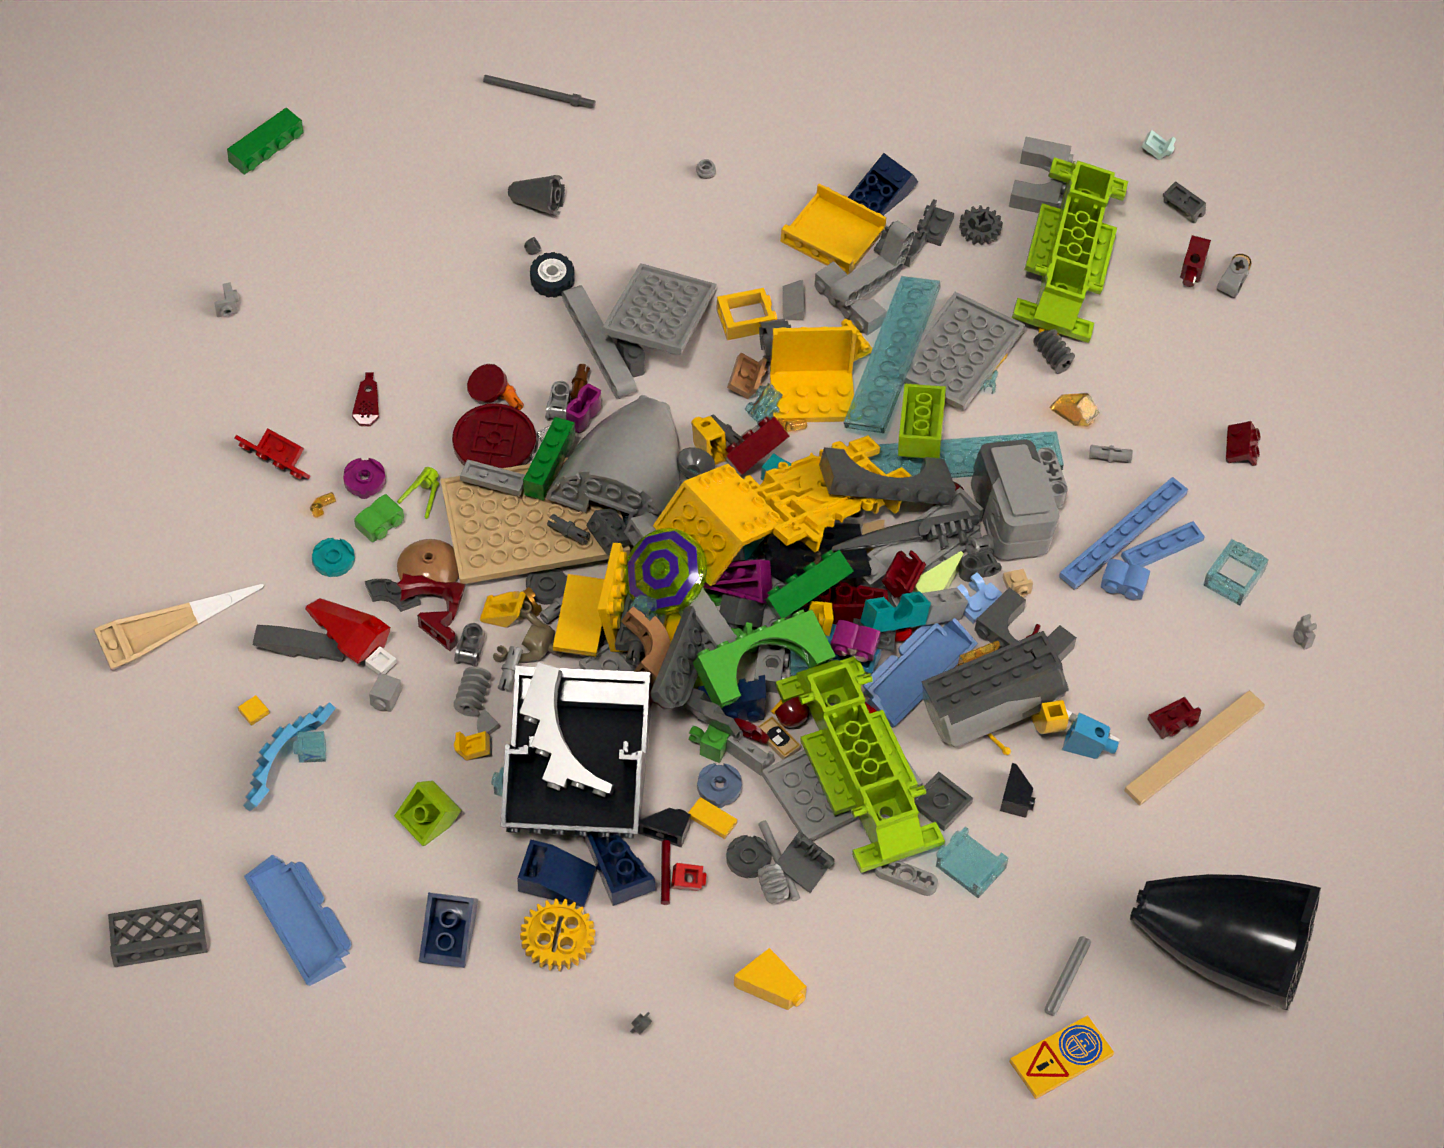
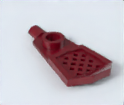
(366, 402)

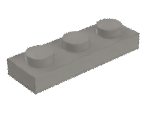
(492, 477)

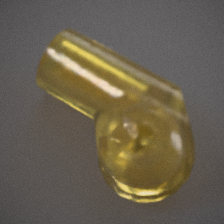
(793, 425)
(319, 502)

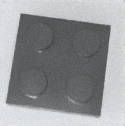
(942, 801)

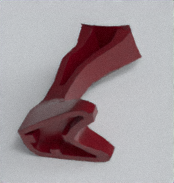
(416, 585)

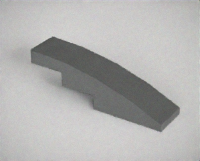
(296, 641)
(710, 713)

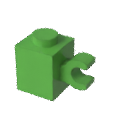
(712, 742)

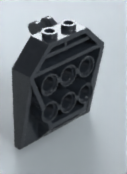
(791, 559)

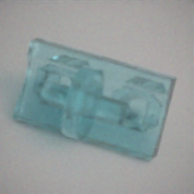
(765, 403)

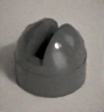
(532, 246)

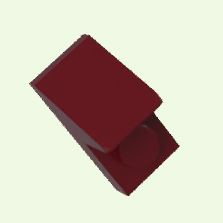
(436, 626)

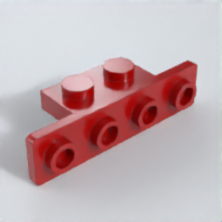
(278, 448)

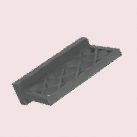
(159, 946)

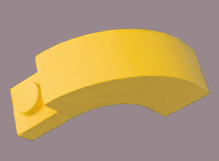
(1051, 717)

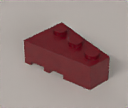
(755, 444)

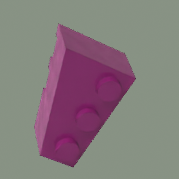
(745, 580)

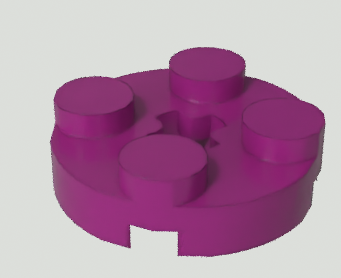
(368, 487)

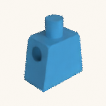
(1088, 737)

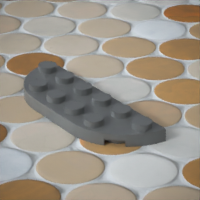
(677, 671)

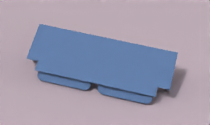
(923, 655)
(296, 913)

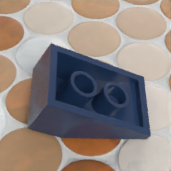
(447, 929)

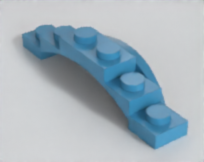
(269, 751)

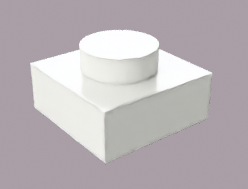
(380, 661)

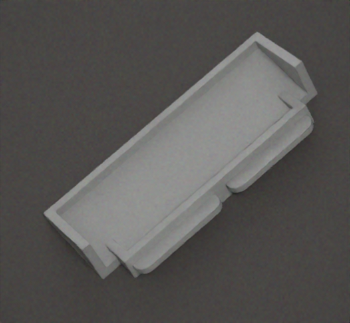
(930, 551)

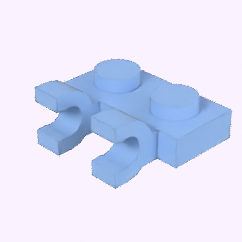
(979, 602)

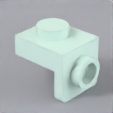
(1157, 145)

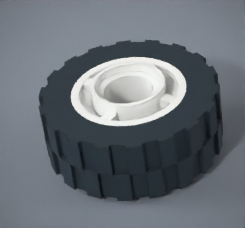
(551, 274)

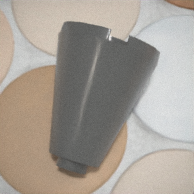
(539, 193)

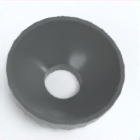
(695, 459)

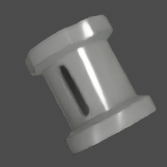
(979, 544)

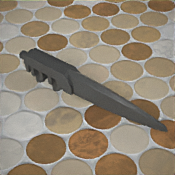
(933, 527)

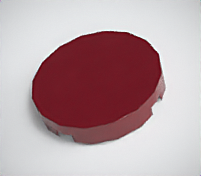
(486, 383)

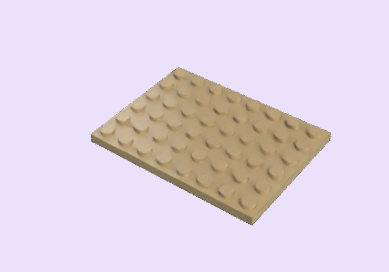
(509, 533)

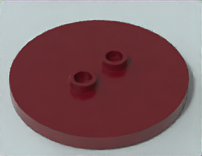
(494, 436)

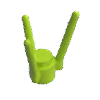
(426, 479)

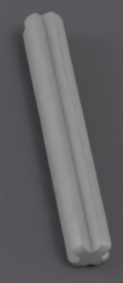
(1067, 976)

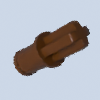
(579, 380)

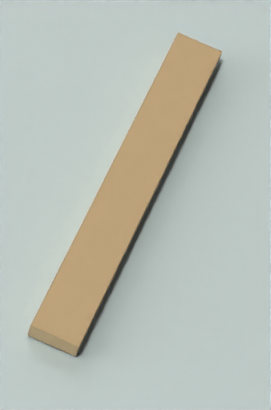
(1194, 748)

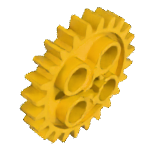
(578, 938)

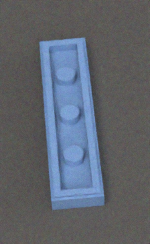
(1163, 545)

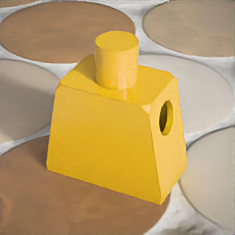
(707, 432)

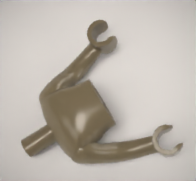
(537, 640)

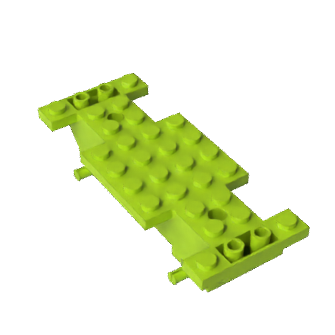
(1071, 248)
(860, 762)

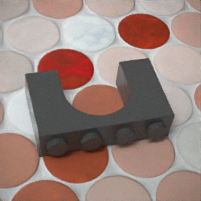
(996, 618)

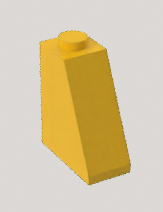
(771, 981)

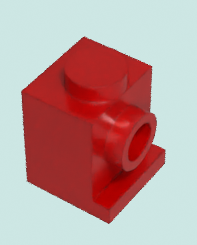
(695, 871)

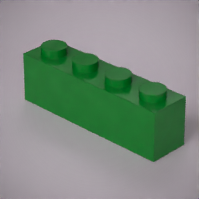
(265, 141)
(549, 458)
(809, 584)

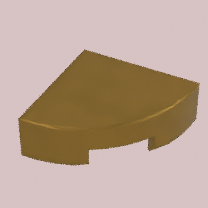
(536, 609)

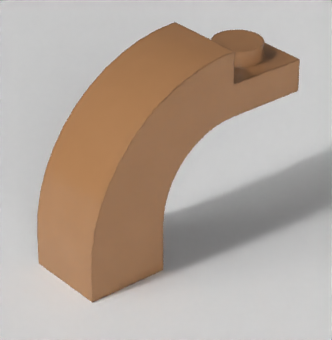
(653, 637)

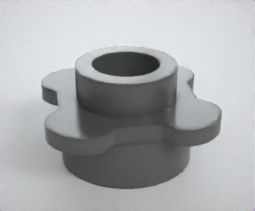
(641, 1023)

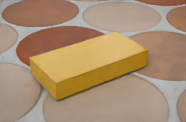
(712, 818)

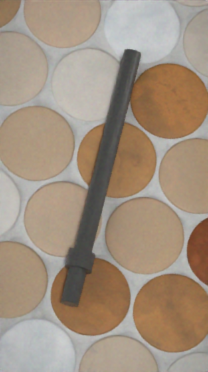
(574, 99)

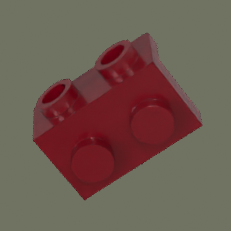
(1242, 442)
(1174, 717)

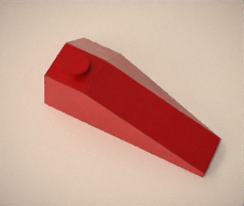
(353, 630)

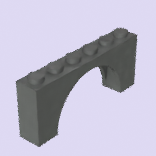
(847, 478)

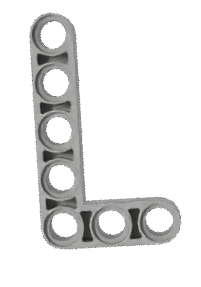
(877, 271)

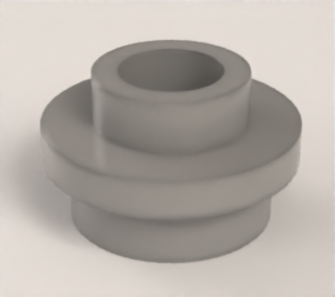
(705, 168)

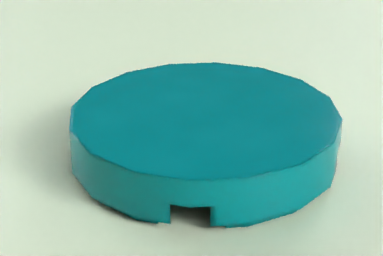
(333, 557)

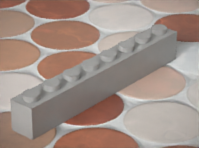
(714, 626)

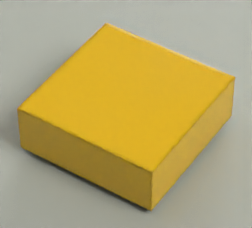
(253, 710)

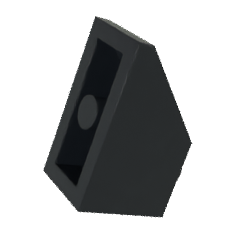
(1017, 794)
(667, 825)

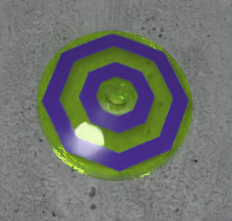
(667, 568)

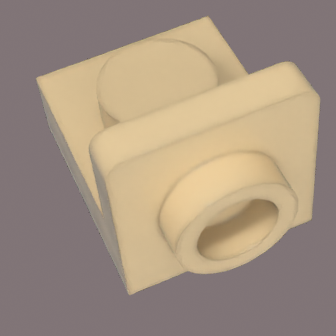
(1018, 582)

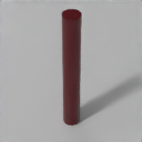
(665, 872)

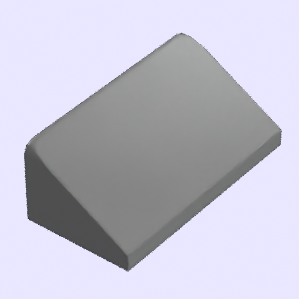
(793, 301)

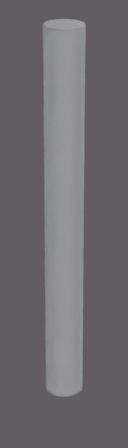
(775, 852)

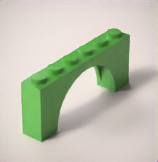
(799, 634)

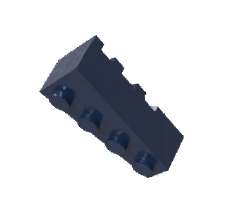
(619, 868)

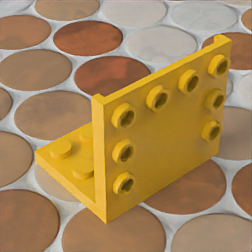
(813, 372)
(720, 515)
(614, 596)

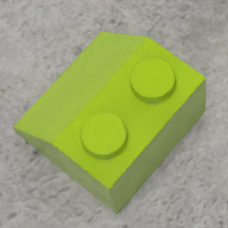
(427, 812)

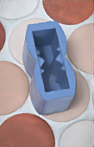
(1125, 579)

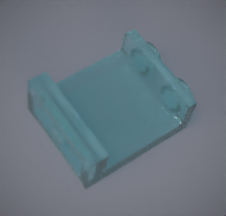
(970, 863)

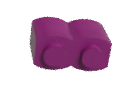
(584, 407)
(855, 641)

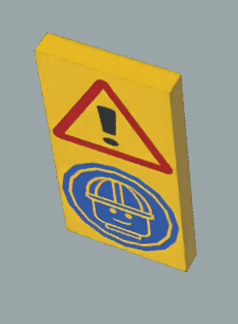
(1061, 1057)

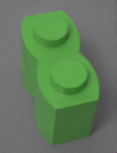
(379, 518)

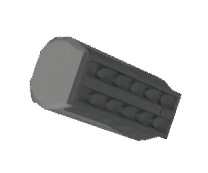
(994, 689)

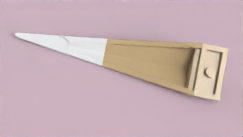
(139, 634)

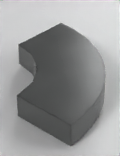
(390, 592)

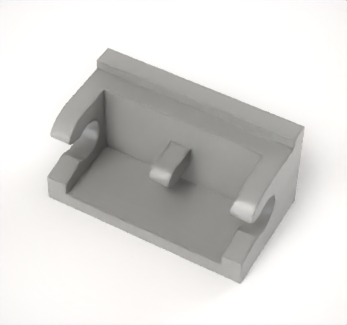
(945, 605)
(749, 753)

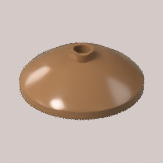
(439, 568)

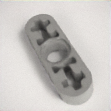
(923, 875)

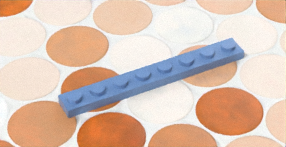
(1123, 533)

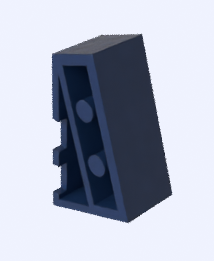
(750, 704)

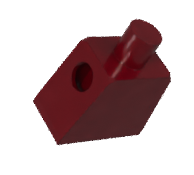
(1194, 260)

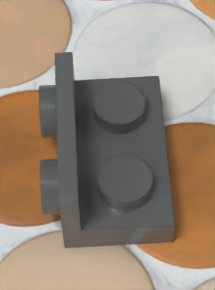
(936, 222)
(608, 529)

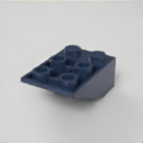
(884, 185)
(555, 874)

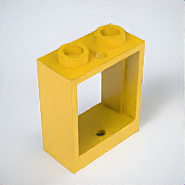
(747, 327)

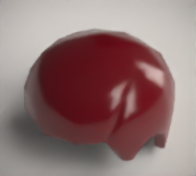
(792, 713)

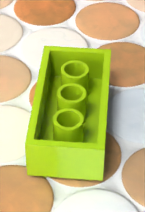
(921, 421)

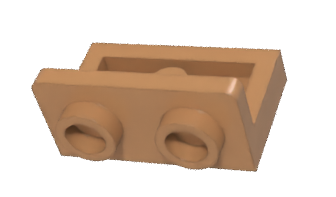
(747, 375)

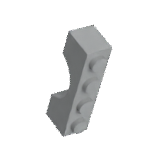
(865, 314)

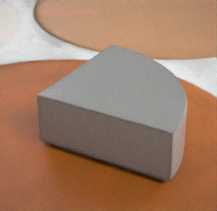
(486, 723)

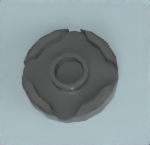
(547, 585)
(747, 855)

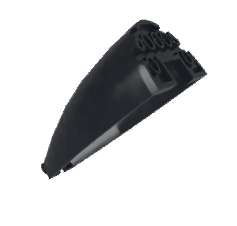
(1234, 929)

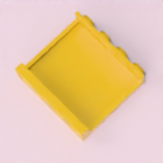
(834, 229)

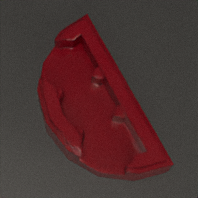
(752, 731)

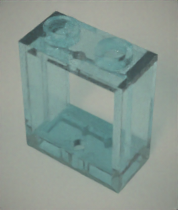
(1227, 587)

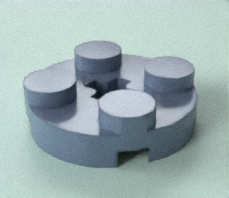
(719, 796)

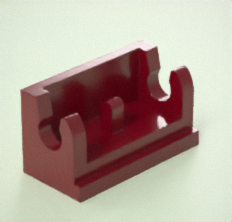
(903, 573)

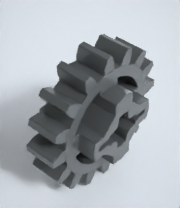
(980, 224)

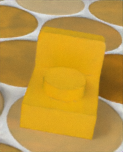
(824, 615)

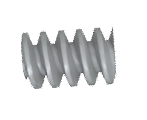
(472, 691)

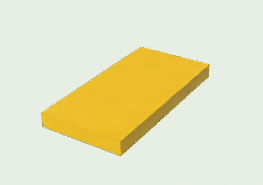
(579, 620)

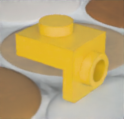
(472, 745)

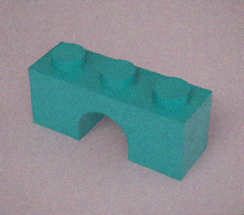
(910, 612)

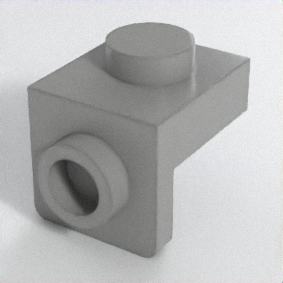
(228, 306)

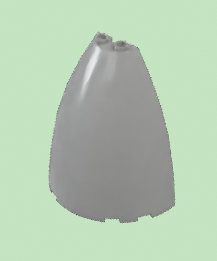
(624, 462)

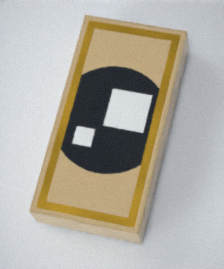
(780, 739)

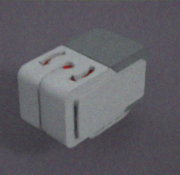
(1018, 496)

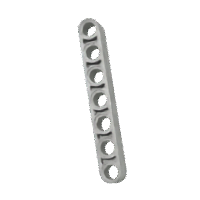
(600, 345)

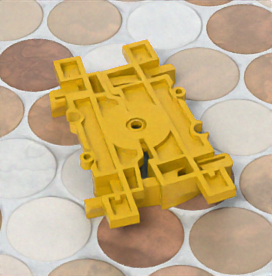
(803, 499)

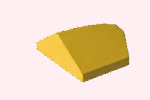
(502, 608)

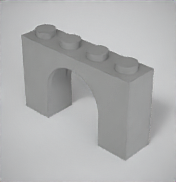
(1039, 154)

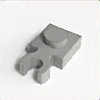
(1304, 632)

